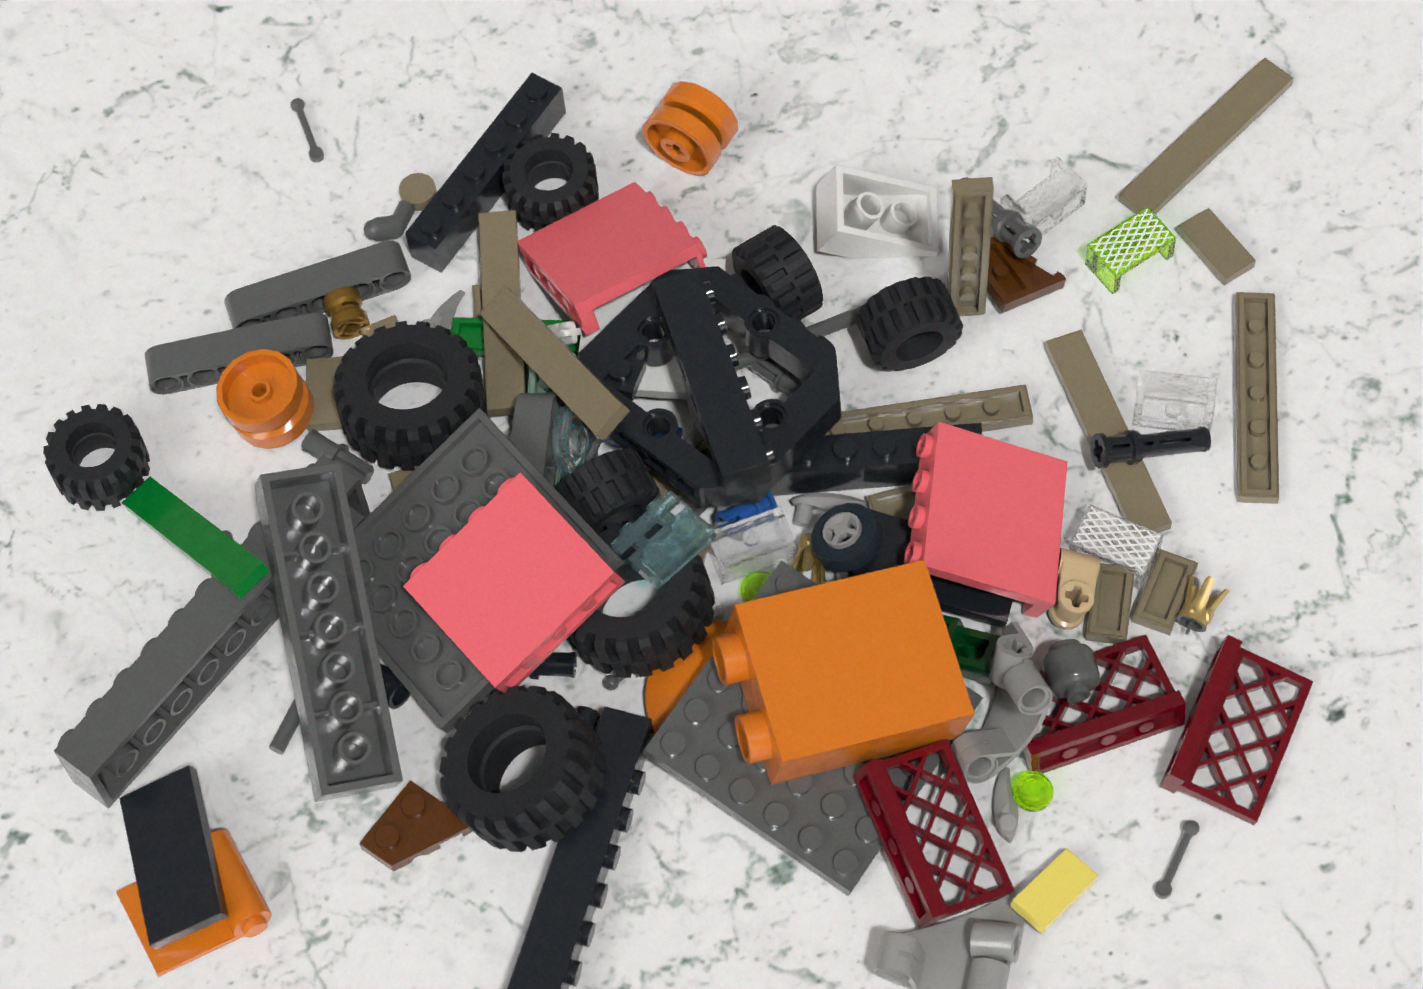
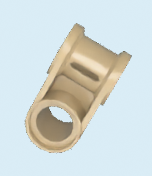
(1075, 588)

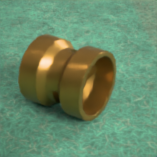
(346, 312)

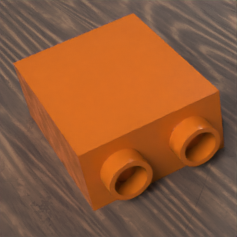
(843, 672)

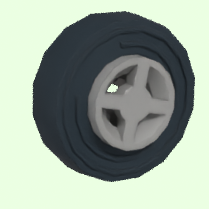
(846, 537)

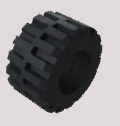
(545, 160)
(780, 269)
(909, 323)
(85, 433)
(610, 489)

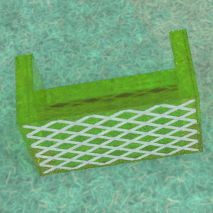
(1128, 247)

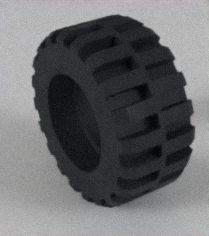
(397, 358)
(655, 636)
(551, 797)

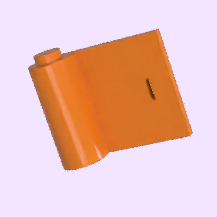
(244, 904)

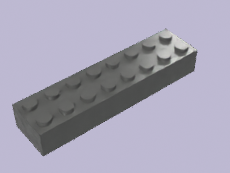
(327, 632)

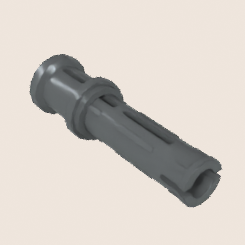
(1015, 232)

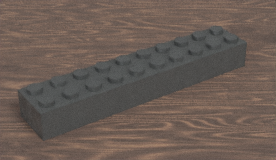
(176, 674)

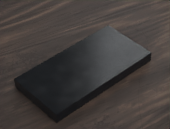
(951, 595)
(173, 857)

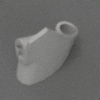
(1015, 713)
(955, 954)

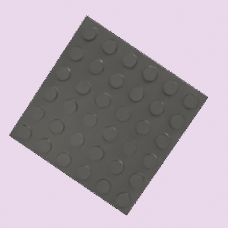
(409, 532)
(810, 818)

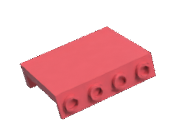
(607, 251)
(988, 515)
(512, 583)

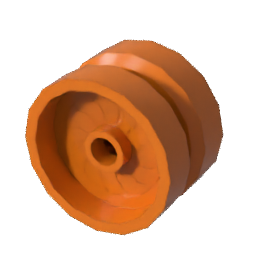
(690, 128)
(265, 398)

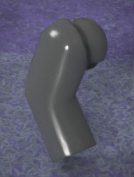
(390, 226)

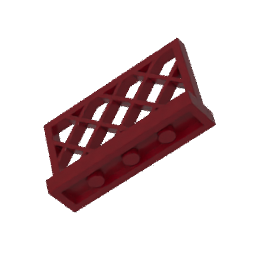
(1202, 721)
(1110, 728)
(900, 838)

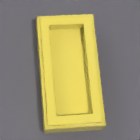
(1054, 891)

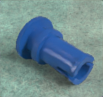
(741, 512)

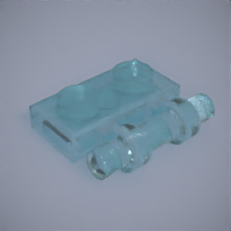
(671, 546)

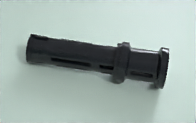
(1133, 446)

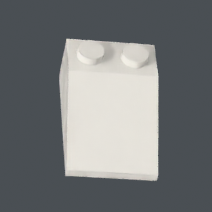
(875, 216)

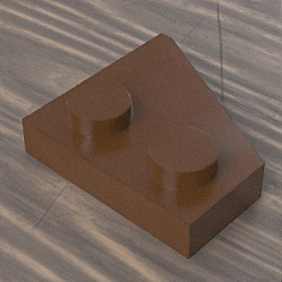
(1016, 279)
(411, 828)

